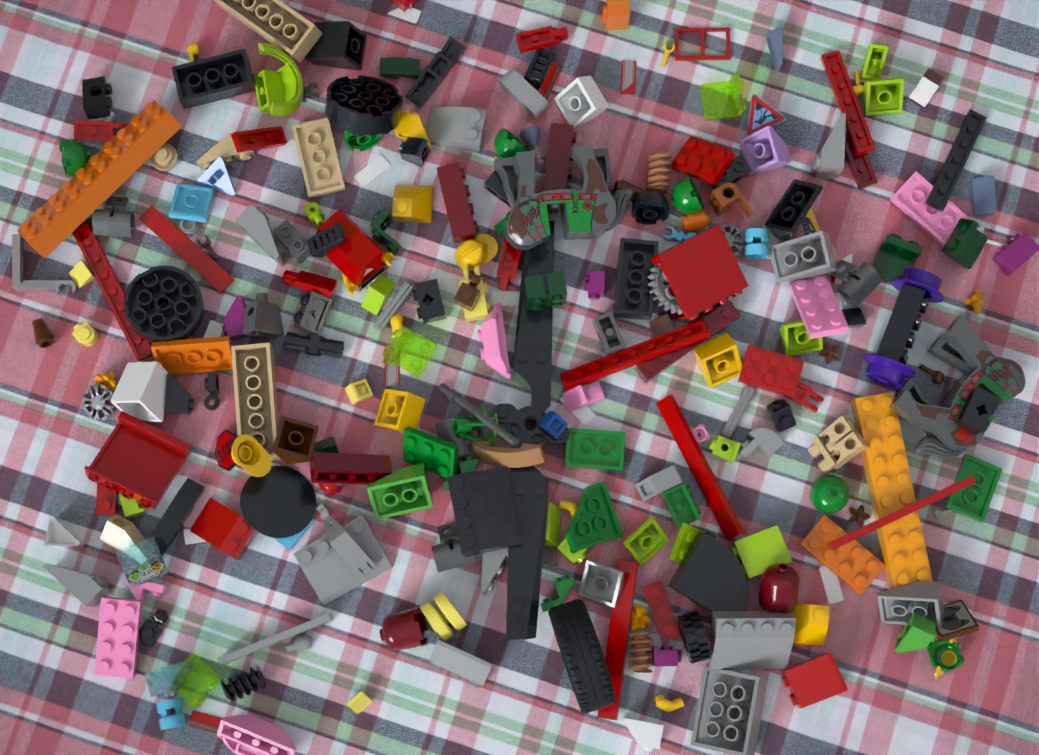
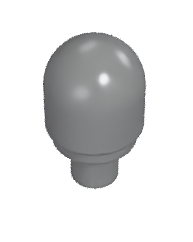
(300, 643)

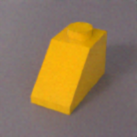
(412, 126)

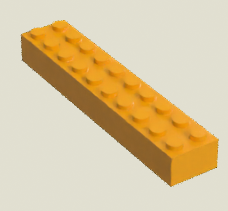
(891, 490)

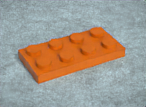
(194, 355)
(848, 562)

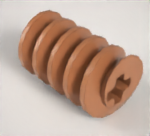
(657, 172)
(640, 653)

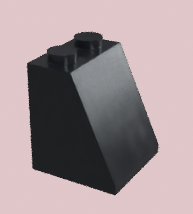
(339, 46)

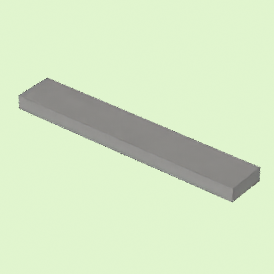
(275, 639)

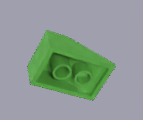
(401, 492)

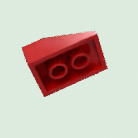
(223, 529)

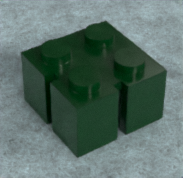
(545, 295)

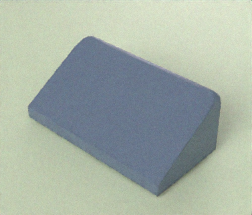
(984, 196)

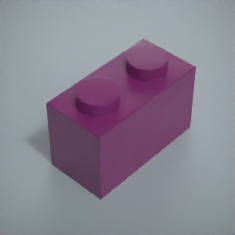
(1016, 253)

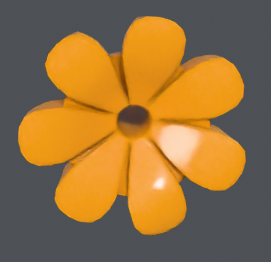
(975, 301)
(107, 379)
(639, 618)

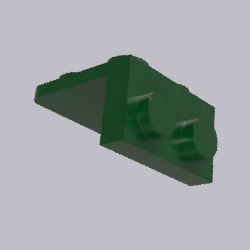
(380, 223)
(965, 243)
(896, 256)

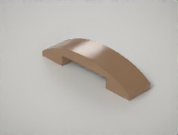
(508, 457)

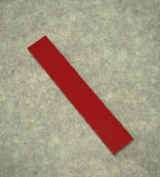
(848, 103)
(186, 249)

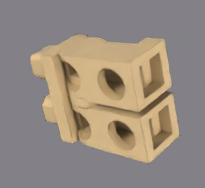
(837, 444)

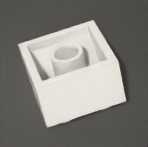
(581, 101)

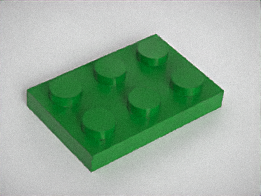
(595, 449)
(435, 453)
(976, 498)

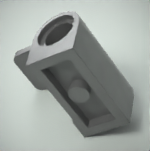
(114, 219)
(857, 281)
(445, 432)
(448, 553)

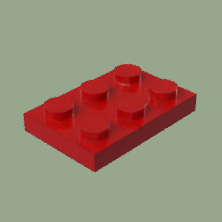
(703, 160)
(771, 371)

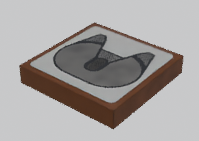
(956, 621)

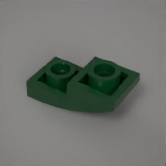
(399, 66)

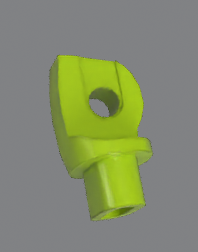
(316, 216)

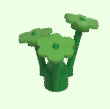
(463, 425)

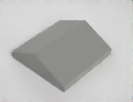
(601, 583)

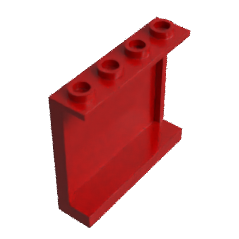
(702, 272)
(138, 461)

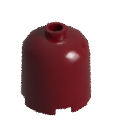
(779, 588)
(404, 629)

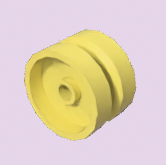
(441, 617)

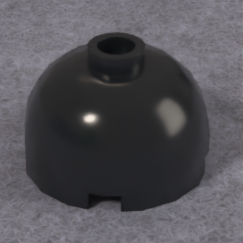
(650, 207)

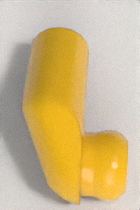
(396, 322)
(568, 506)
(667, 705)

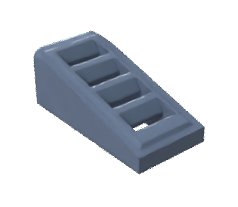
(775, 44)

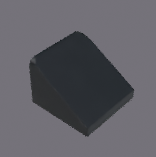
(854, 317)

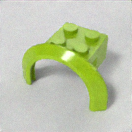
(279, 90)

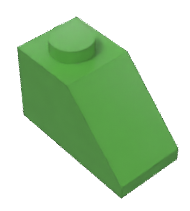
(916, 634)

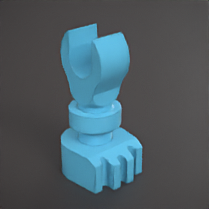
(680, 236)

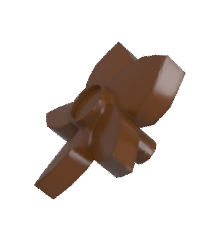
(830, 353)
(858, 516)

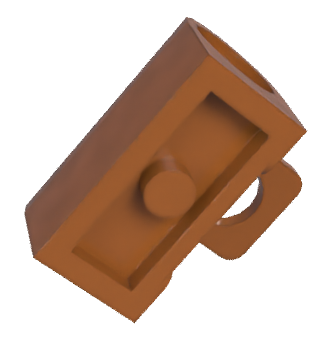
(722, 204)

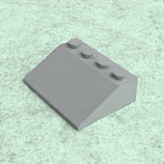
(330, 572)
(751, 639)
(729, 712)

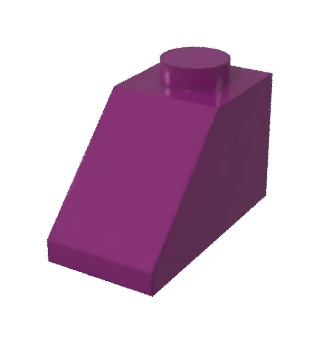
(235, 320)

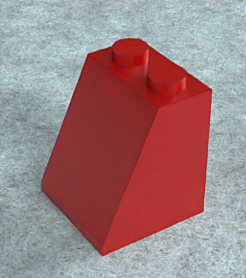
(813, 680)

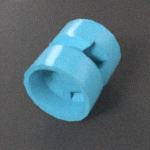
(756, 251)
(174, 720)

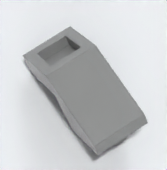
(659, 483)

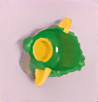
(945, 656)

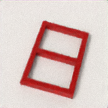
(702, 47)

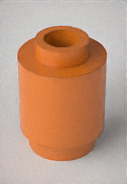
(695, 221)

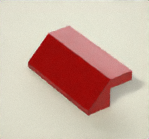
(356, 253)

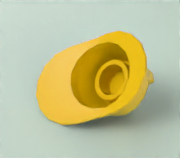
(476, 251)
(251, 456)

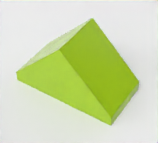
(874, 60)
(378, 294)

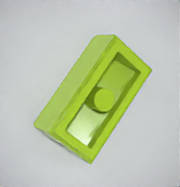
(552, 525)

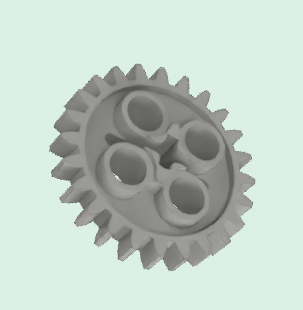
(661, 290)

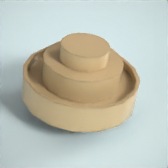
(165, 158)

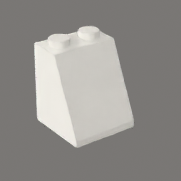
(142, 391)

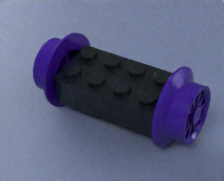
(889, 363)

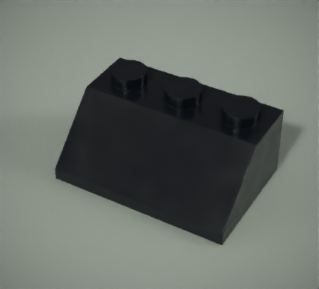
(792, 208)

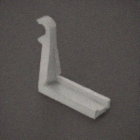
(18, 281)
(345, 544)

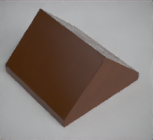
(295, 440)

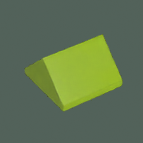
(883, 96)
(796, 339)
(645, 541)

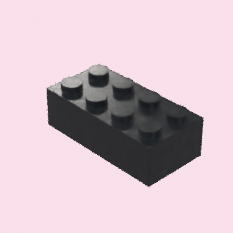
(213, 78)
(631, 289)

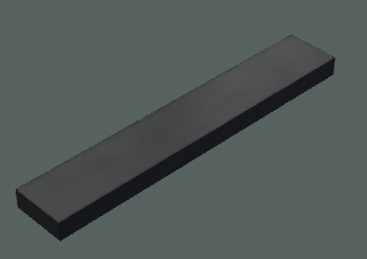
(955, 160)

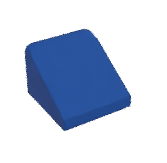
(553, 424)

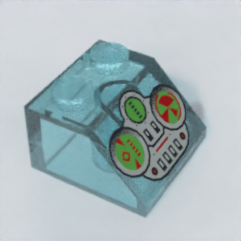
(141, 562)
(168, 680)

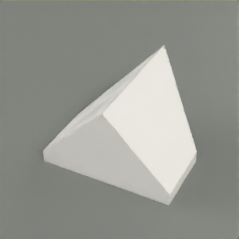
(60, 535)

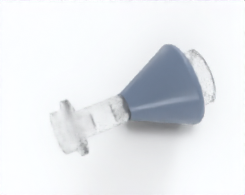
(530, 134)

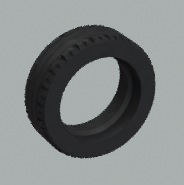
(582, 656)

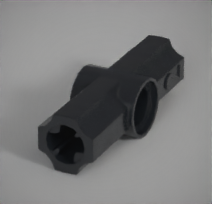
(314, 345)

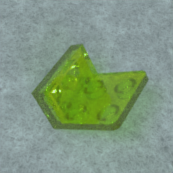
(723, 99)
(409, 351)
(199, 682)

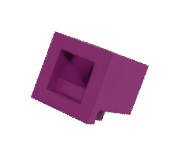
(595, 284)
(665, 656)

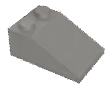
(457, 127)
(830, 160)
(256, 226)
(803, 257)
(82, 585)
(901, 603)

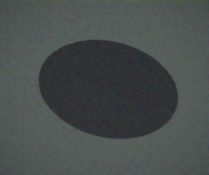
(278, 502)

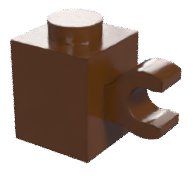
(468, 294)

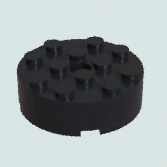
(363, 105)
(162, 285)

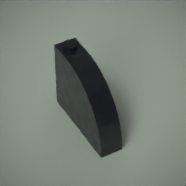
(711, 576)

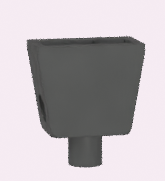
(263, 319)

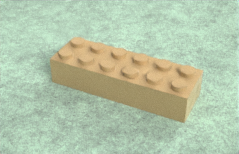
(276, 24)
(256, 393)

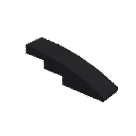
(435, 72)
(176, 514)

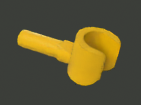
(192, 50)
(666, 53)
(858, 88)

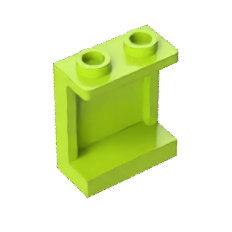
(761, 551)

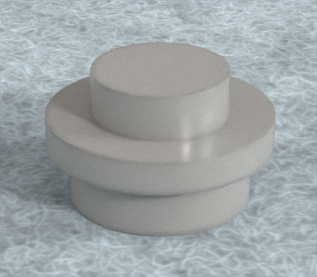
(189, 227)

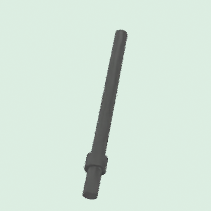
(455, 396)

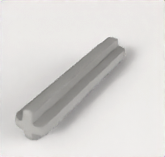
(393, 306)
(738, 412)

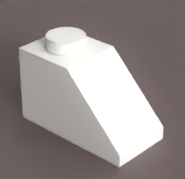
(645, 733)

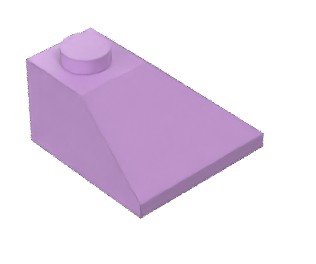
(764, 151)

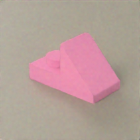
(583, 396)
(141, 590)

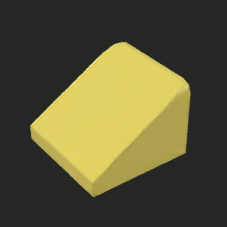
(81, 274)
(358, 391)
(359, 702)

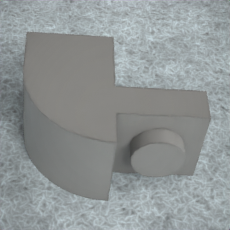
(765, 439)

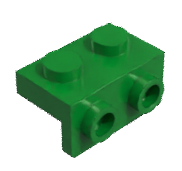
(681, 505)

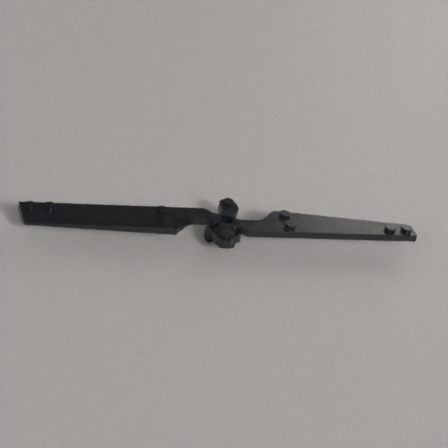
(528, 484)

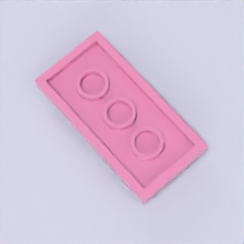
(912, 200)
(818, 307)
(118, 637)

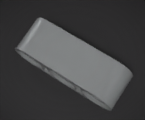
(523, 93)

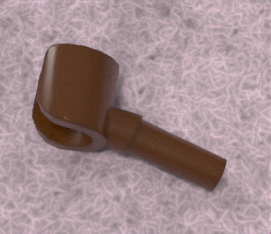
(206, 245)
(938, 376)

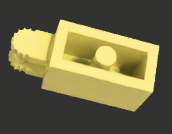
(482, 307)

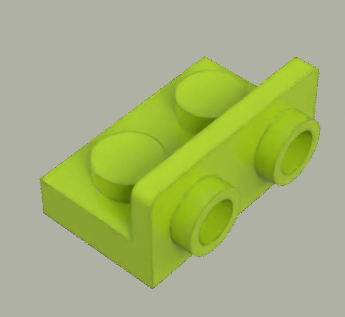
(683, 541)

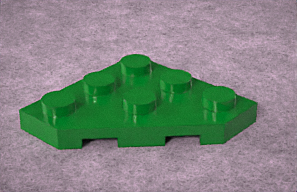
(593, 519)

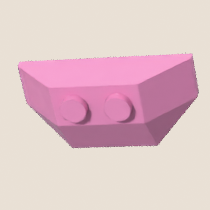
(494, 342)
(254, 736)

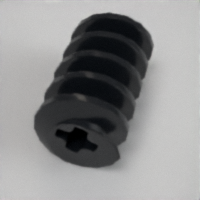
(243, 684)

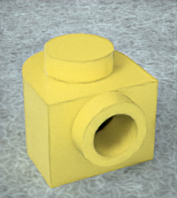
(85, 334)

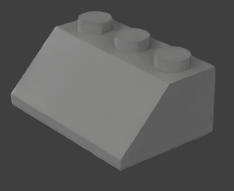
(460, 663)

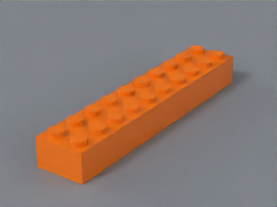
(99, 178)

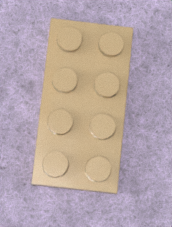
(318, 157)

